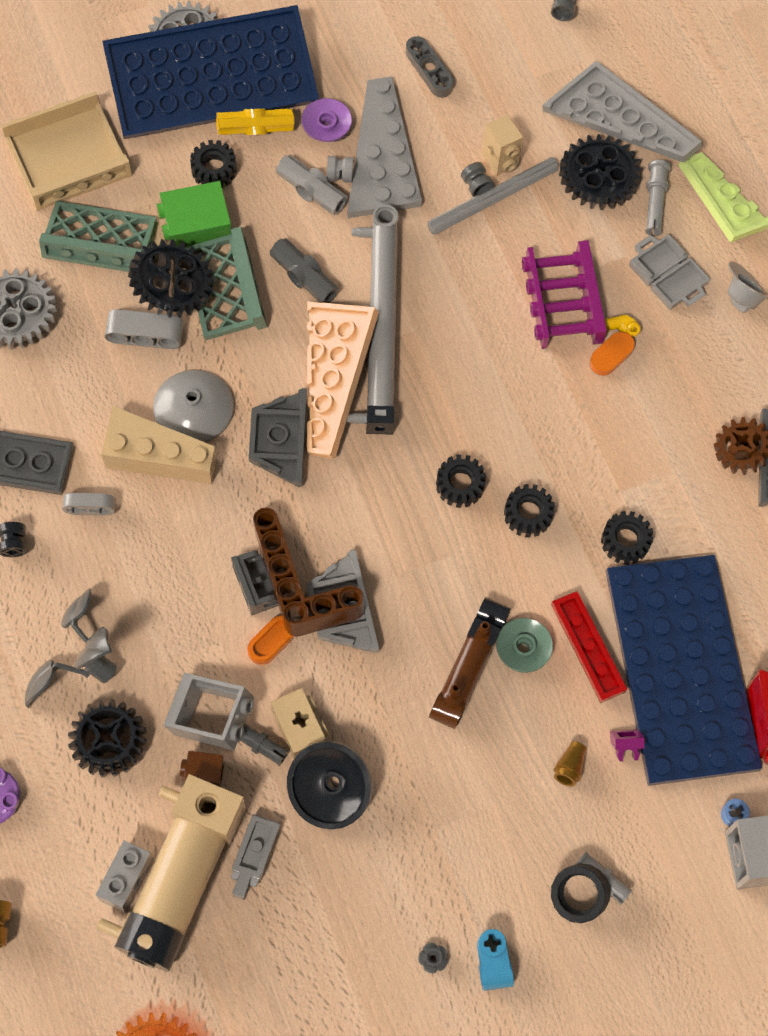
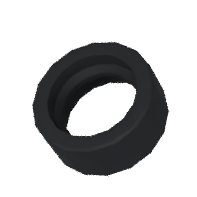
(563, 907)

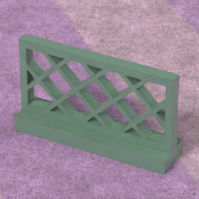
(93, 251)
(247, 285)

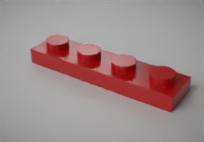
(589, 647)

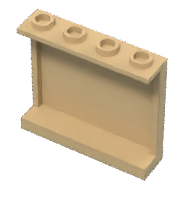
(66, 151)

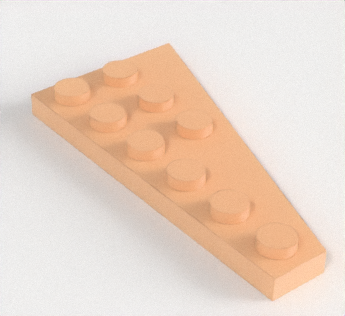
(334, 365)

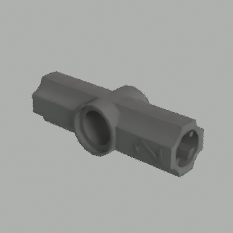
(304, 271)

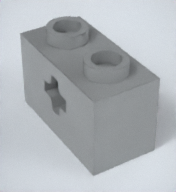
(124, 876)

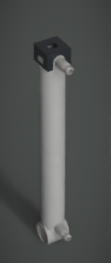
(381, 357)

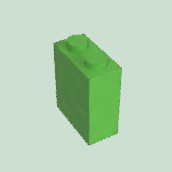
(194, 214)

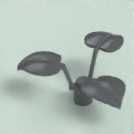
(90, 657)

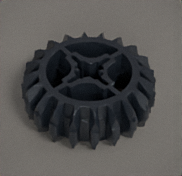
(115, 728)

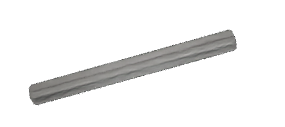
(492, 195)

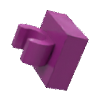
(627, 740)

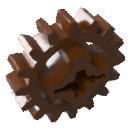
(741, 456)

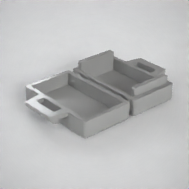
(669, 271)

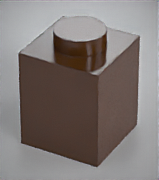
(203, 766)

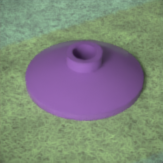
(326, 112)

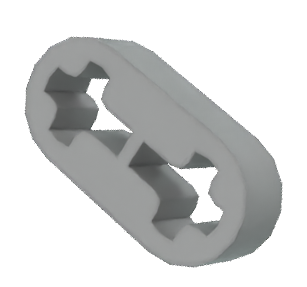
(89, 504)

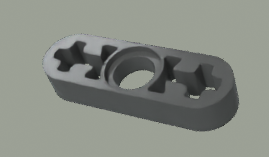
(429, 56)

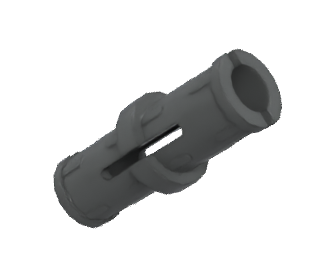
(262, 744)

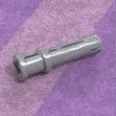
(657, 187)

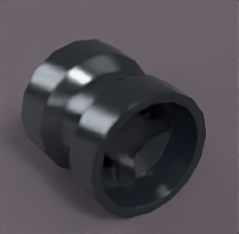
(12, 539)

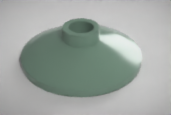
(529, 633)

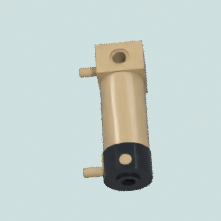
(180, 873)

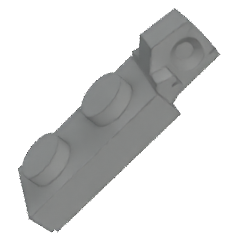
(253, 854)

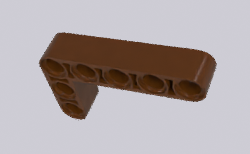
(289, 583)

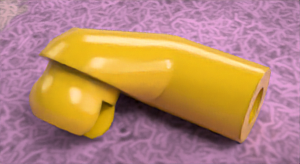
(624, 324)

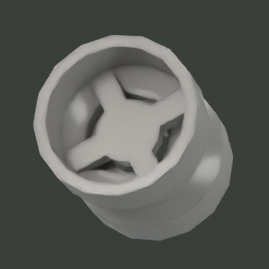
(340, 169)

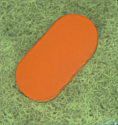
(611, 353)
(269, 642)

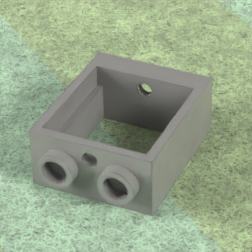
(186, 702)

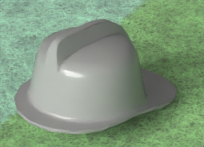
(744, 289)

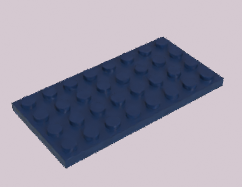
(207, 68)
(682, 670)

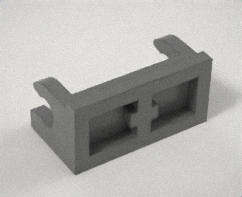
(254, 582)

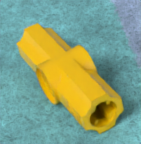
(254, 121)

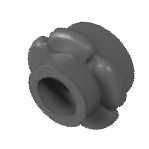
(425, 960)

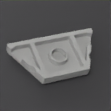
(354, 634)

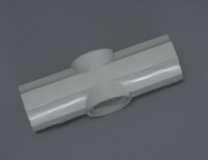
(311, 184)

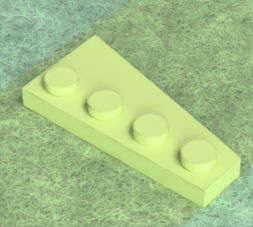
(723, 200)

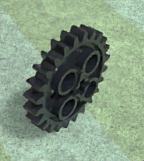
(600, 172)
(147, 276)

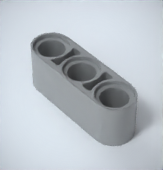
(144, 329)

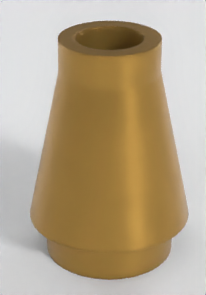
(570, 766)

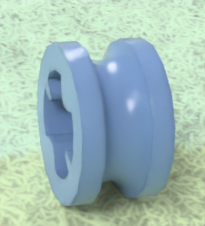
(734, 803)

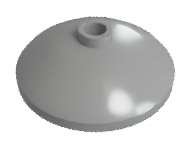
(201, 418)

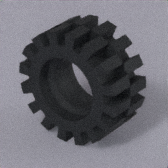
(213, 152)
(466, 467)
(533, 496)
(622, 552)

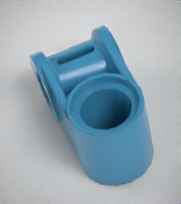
(494, 966)

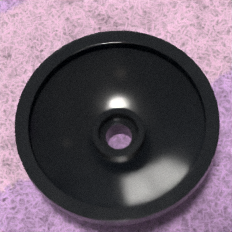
(314, 793)

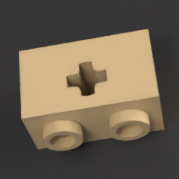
(502, 145)
(288, 710)

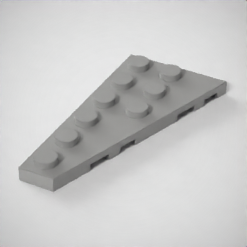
(614, 108)
(383, 156)

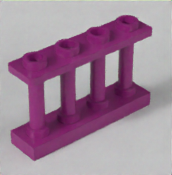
(585, 280)

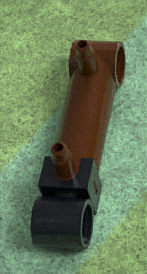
(469, 663)

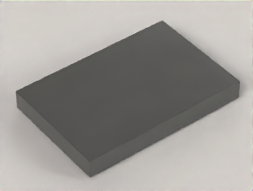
(34, 462)

